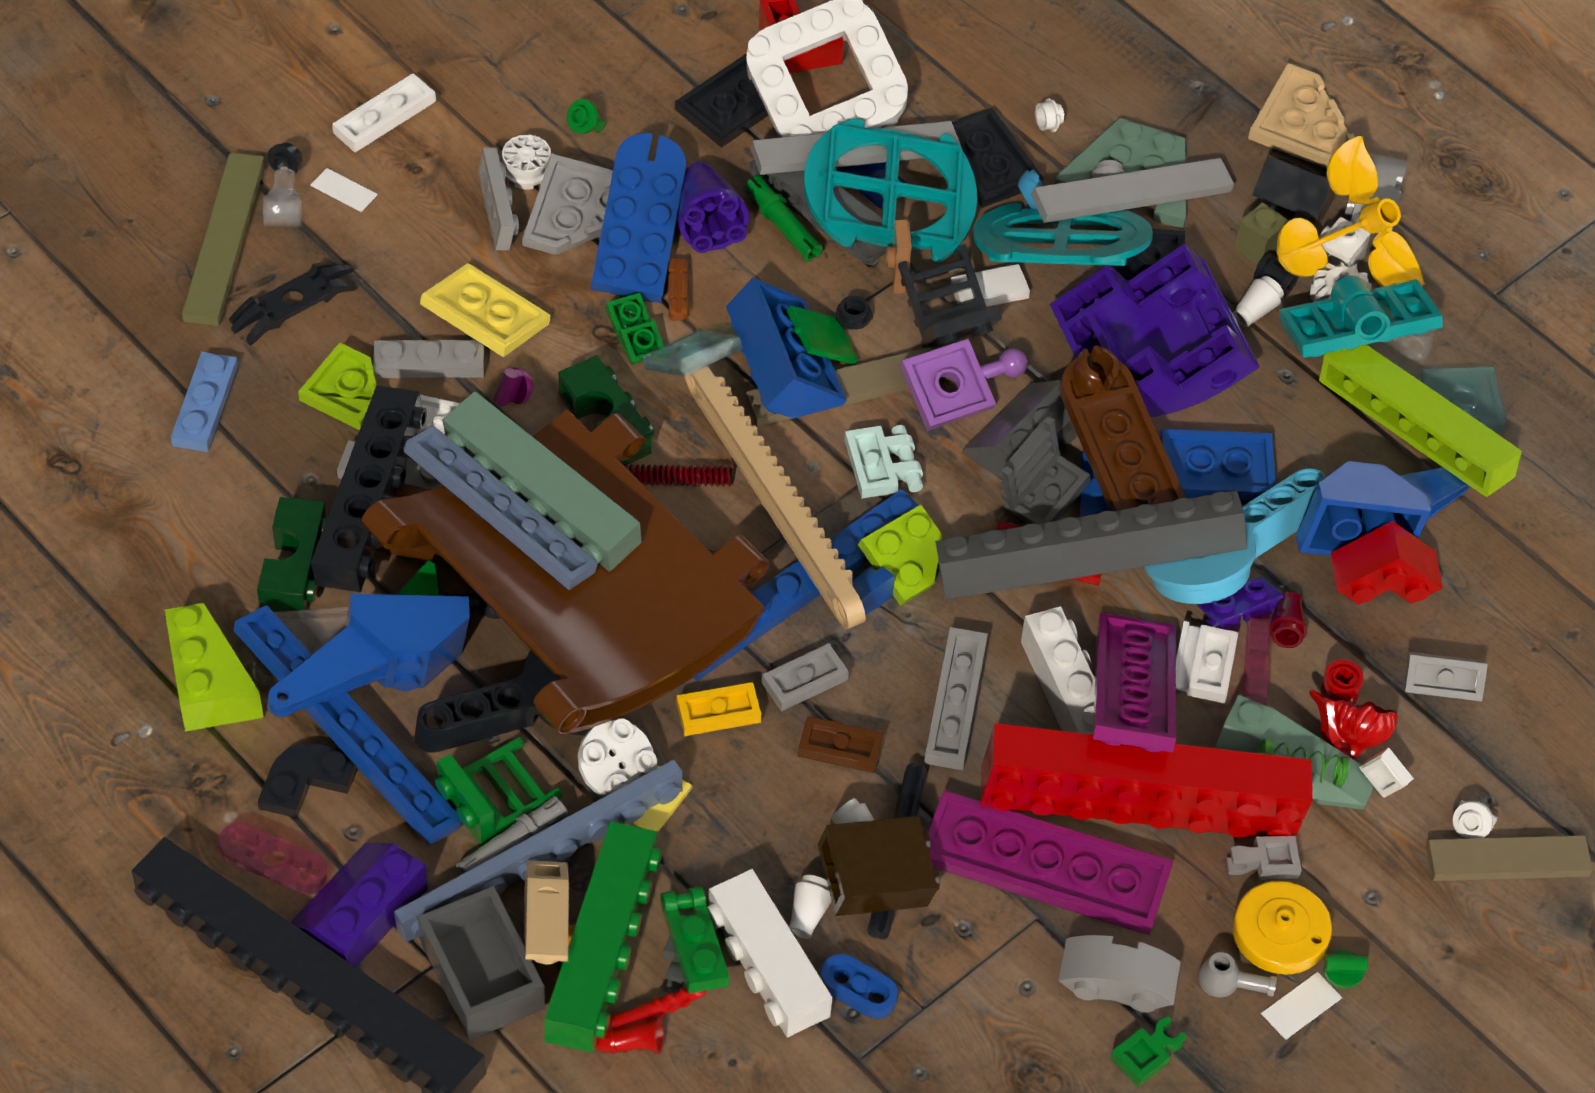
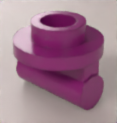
(514, 387)

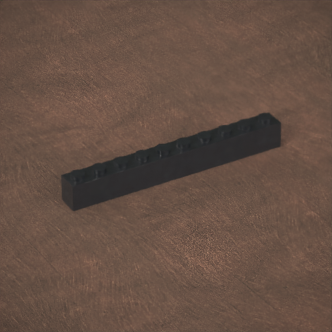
(306, 972)

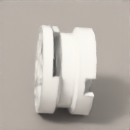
(526, 160)

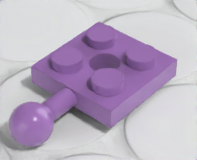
(961, 365)

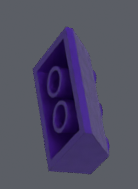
(361, 899)

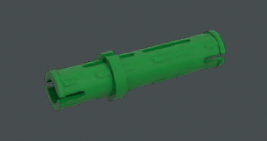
(774, 208)

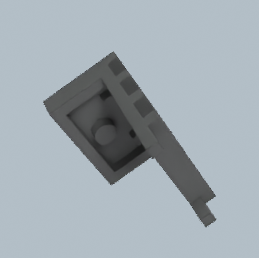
(1038, 480)

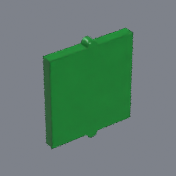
(822, 335)

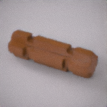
(678, 289)

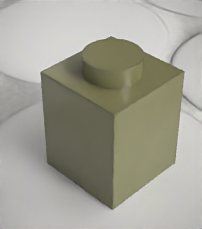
(1259, 233)

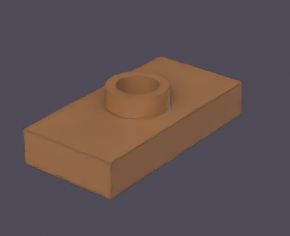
(899, 253)

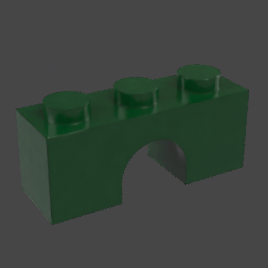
(595, 390)
(290, 581)

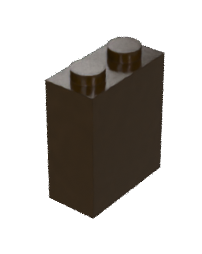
(878, 865)

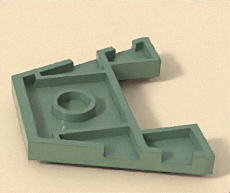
(1136, 149)

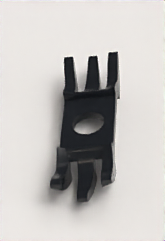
(271, 308)

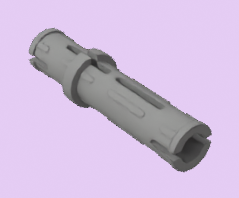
(524, 828)

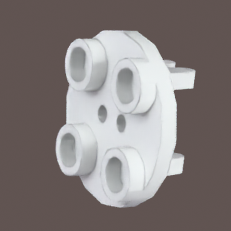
(629, 747)

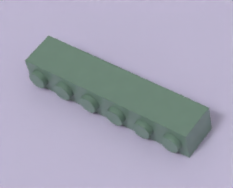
(543, 481)

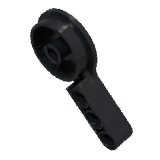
(488, 708)

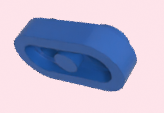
(861, 986)

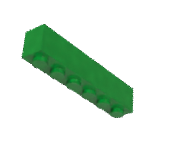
(601, 938)

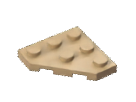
(1301, 118)

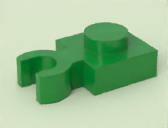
(1146, 1055)

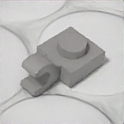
(1271, 855)

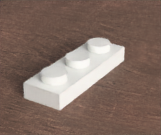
(384, 112)

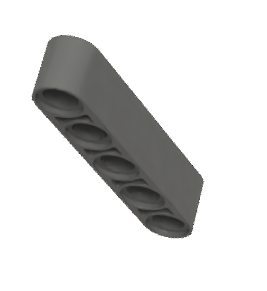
(791, 188)

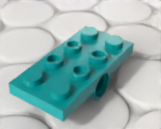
(1359, 316)

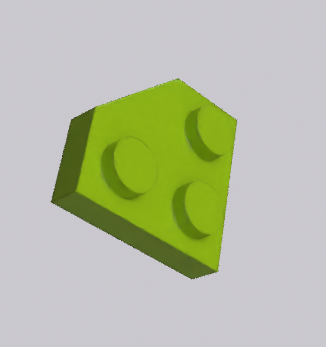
(341, 386)
(907, 551)

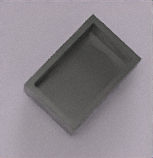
(481, 963)

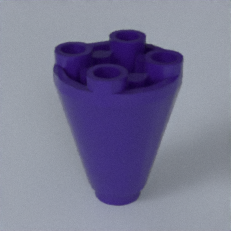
(710, 210)

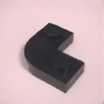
(300, 768)

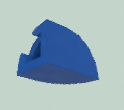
(874, 587)

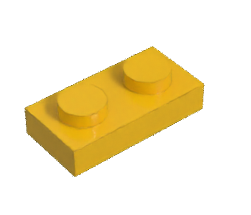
(718, 709)

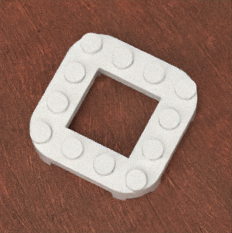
(812, 29)

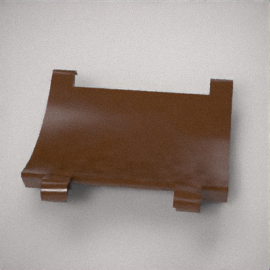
(619, 632)

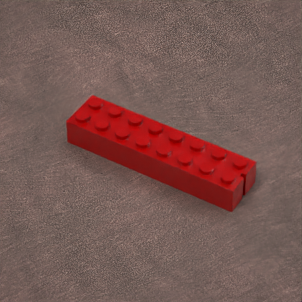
(1126, 784)

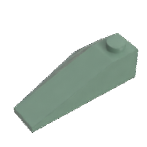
(1252, 722)

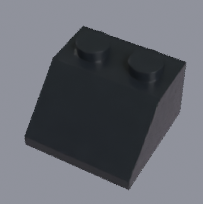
(1294, 188)

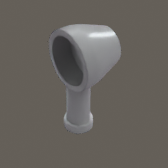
(1224, 983)

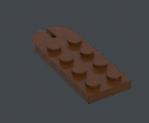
(1117, 432)

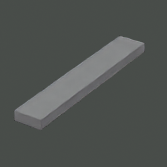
(791, 153)
(1132, 190)

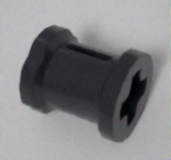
(1272, 268)

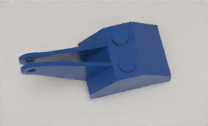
(1368, 496)
(385, 640)

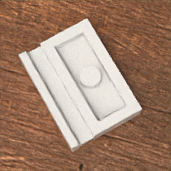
(1205, 661)

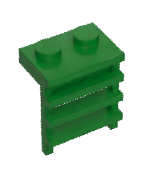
(473, 804)

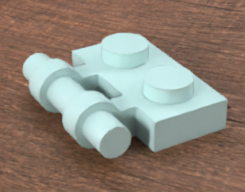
(872, 461)

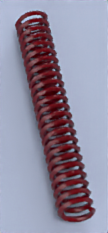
(683, 475)

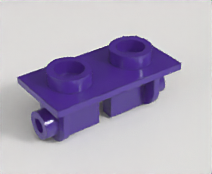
(1252, 600)

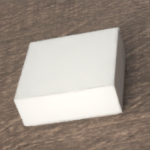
(1386, 772)

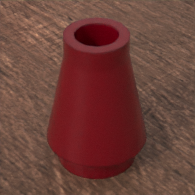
(1288, 623)

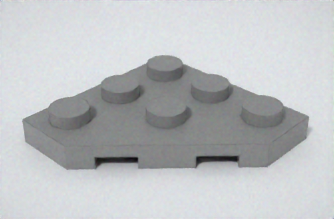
(568, 206)

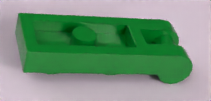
(694, 940)

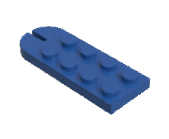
(639, 219)

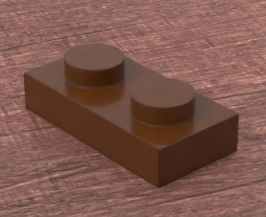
(840, 744)

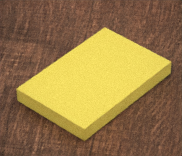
(485, 309)

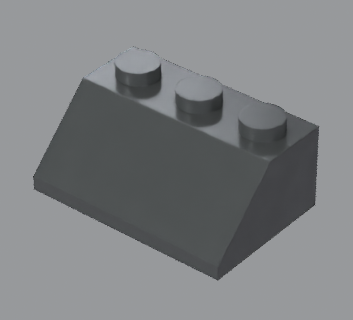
(1015, 424)

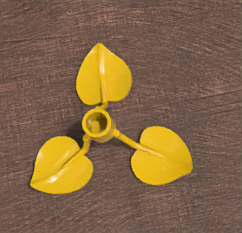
(1352, 174)

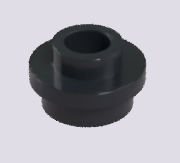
(284, 155)
(853, 313)

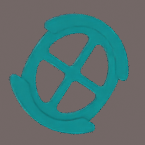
(945, 155)
(997, 239)

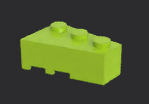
(207, 672)

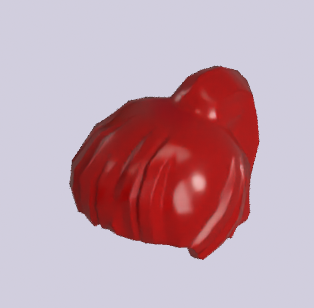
(1353, 726)

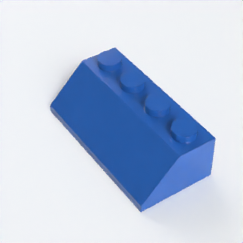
(784, 372)

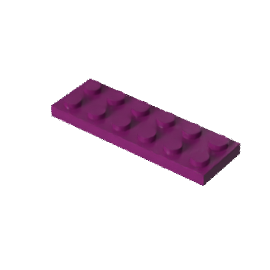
(1135, 683)
(1048, 862)

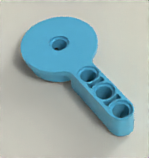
(1267, 522)

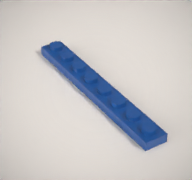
(794, 587)
(354, 732)

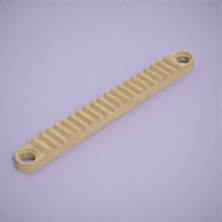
(777, 495)

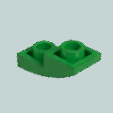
(633, 327)

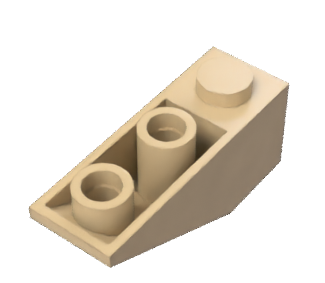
(546, 911)

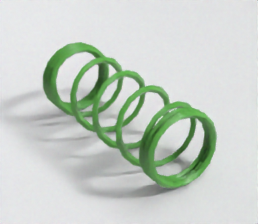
(1339, 777)

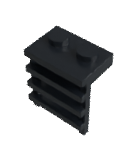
(952, 323)

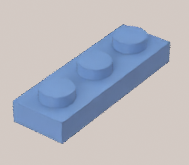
(204, 402)

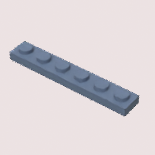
(501, 507)

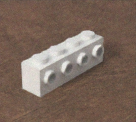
(1061, 668)
(769, 954)

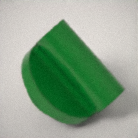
(584, 117)
(1345, 968)

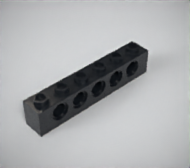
(372, 474)

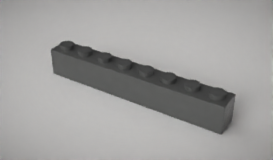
(1091, 544)

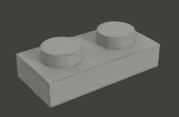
(1445, 676)
(805, 677)

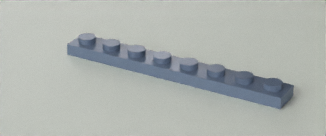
(551, 844)

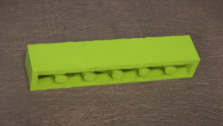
(1421, 417)

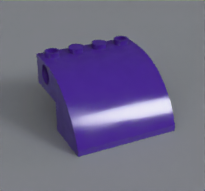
(1163, 327)

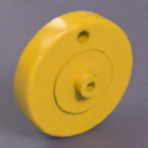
(1282, 927)

